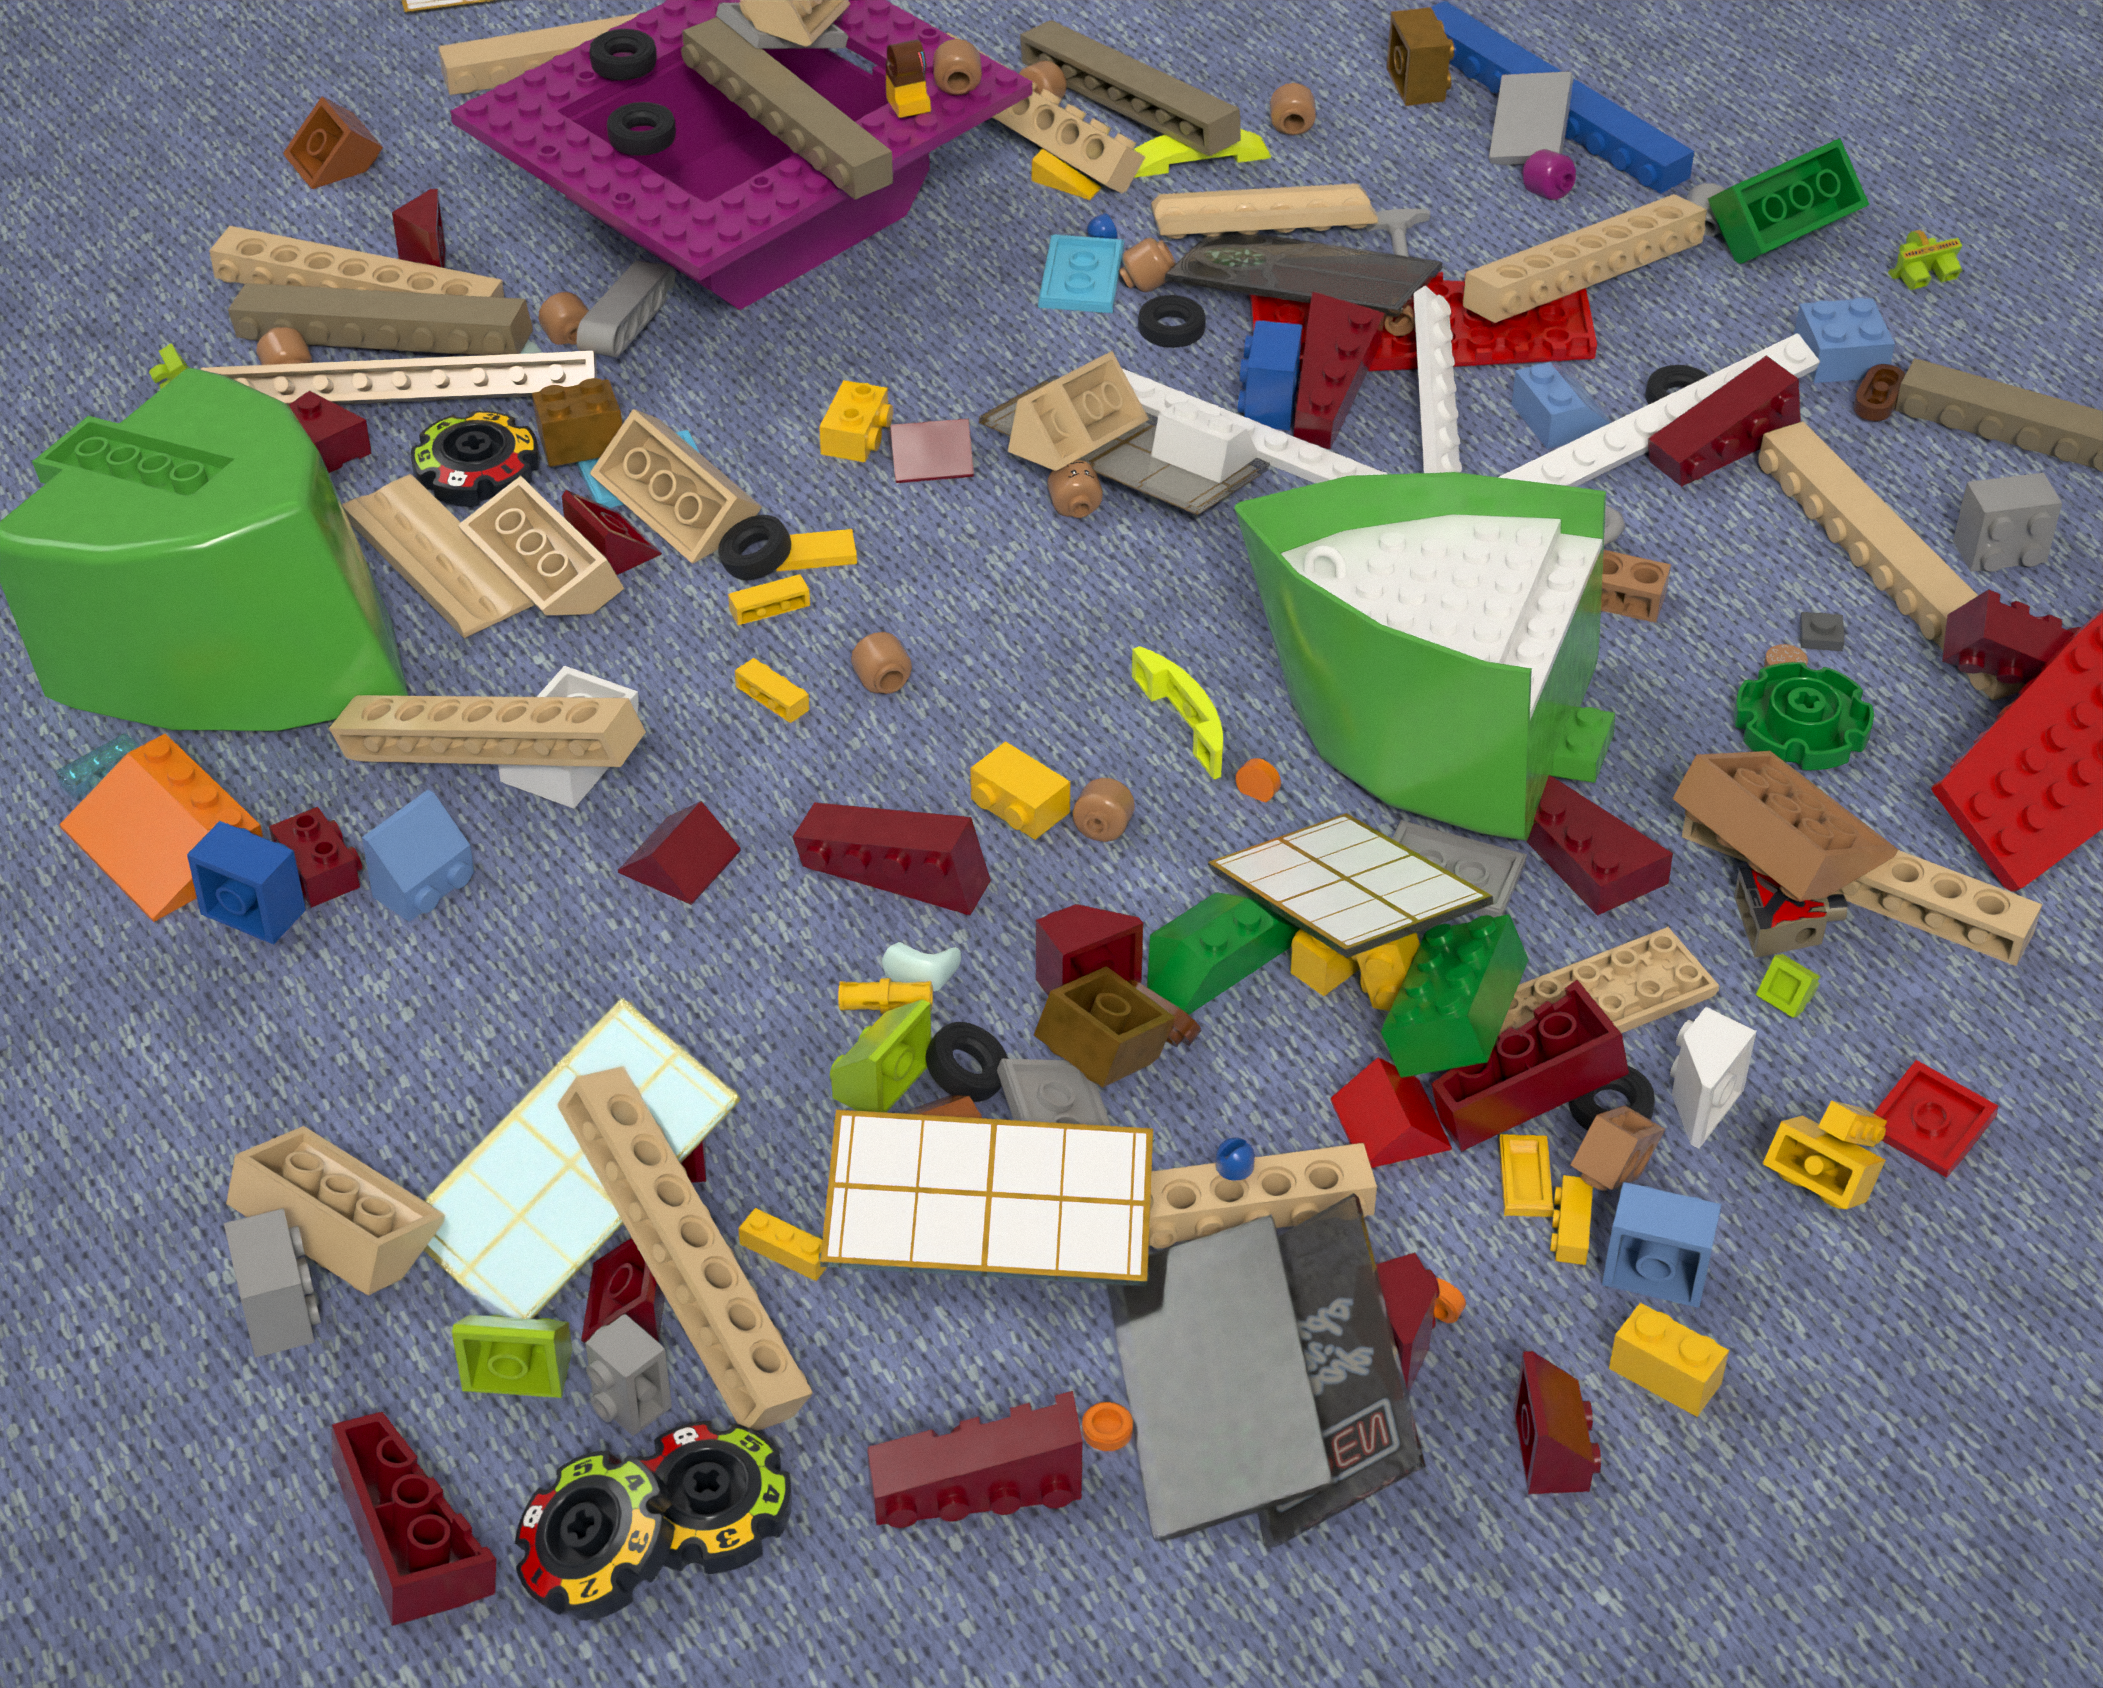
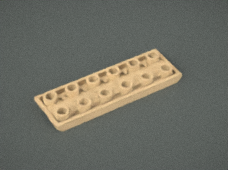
(1262, 210)
(435, 555)
(1628, 982)

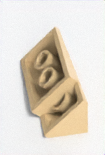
(1075, 414)

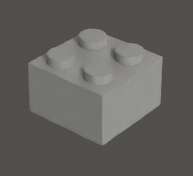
(2007, 522)
(272, 1282)

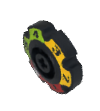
(474, 456)
(722, 1494)
(594, 1535)

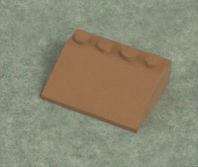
(1780, 822)

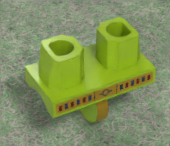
(1926, 254)

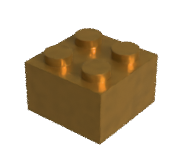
(1419, 56)
(576, 420)
(1104, 1026)

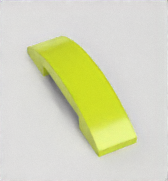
(1166, 150)
(1162, 679)

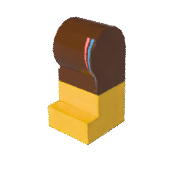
(907, 78)

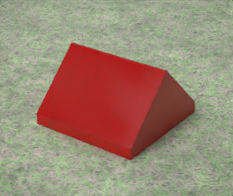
(1389, 1115)

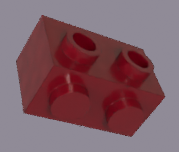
(321, 857)

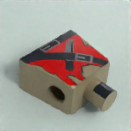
(1778, 922)

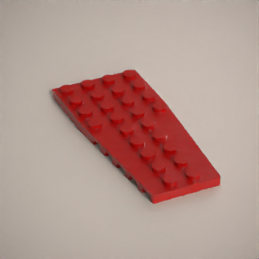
(1542, 334)
(2037, 773)

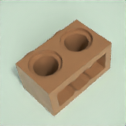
(1633, 586)
(1616, 1148)

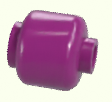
(1549, 174)

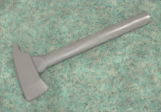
(1396, 224)

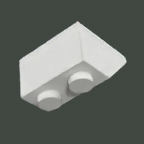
(1202, 442)
(1709, 1071)

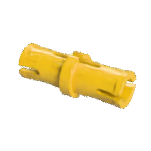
(882, 995)

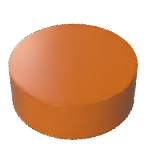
(1258, 779)
(1450, 1302)
(1107, 1426)

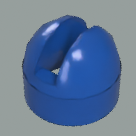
(1102, 227)
(1239, 1163)

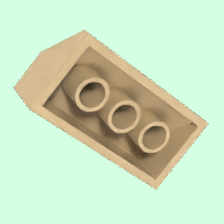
(793, 19)
(671, 486)
(541, 552)
(344, 1209)

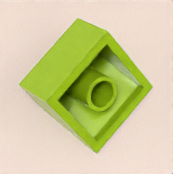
(884, 1059)
(512, 1355)

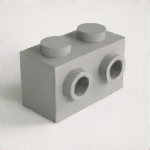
(627, 1375)

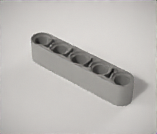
(625, 308)

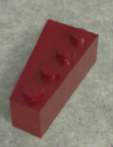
(1335, 361)
(1595, 850)
(980, 1467)

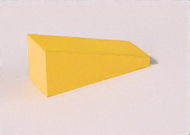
(1060, 176)

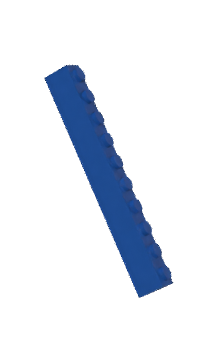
(1592, 118)

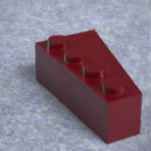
(1727, 423)
(333, 430)
(2001, 639)
(898, 852)
(1532, 1069)
(408, 1530)

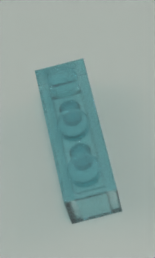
(87, 771)

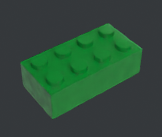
(1788, 201)
(1455, 996)

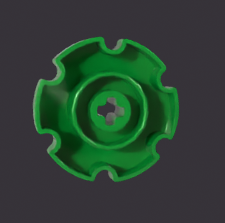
(1804, 715)

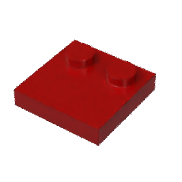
(1934, 1118)

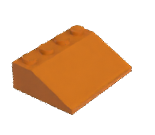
(149, 819)

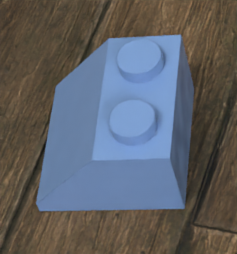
(1555, 405)
(417, 857)

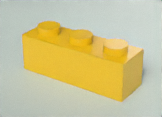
(769, 599)
(772, 690)
(1853, 1124)
(1572, 1220)
(782, 1243)

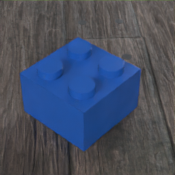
(1270, 374)
(246, 882)

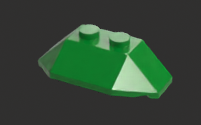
(1214, 948)

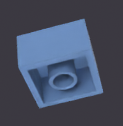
(1844, 337)
(1661, 1244)

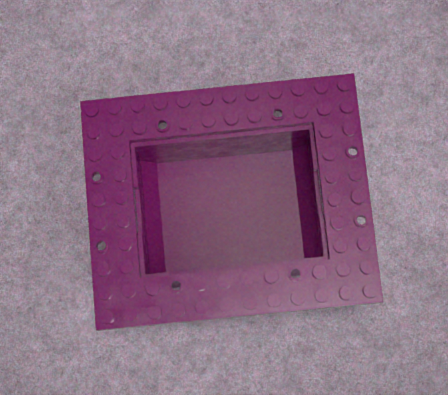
(727, 193)

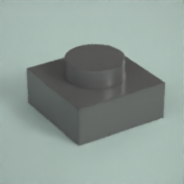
(1821, 631)

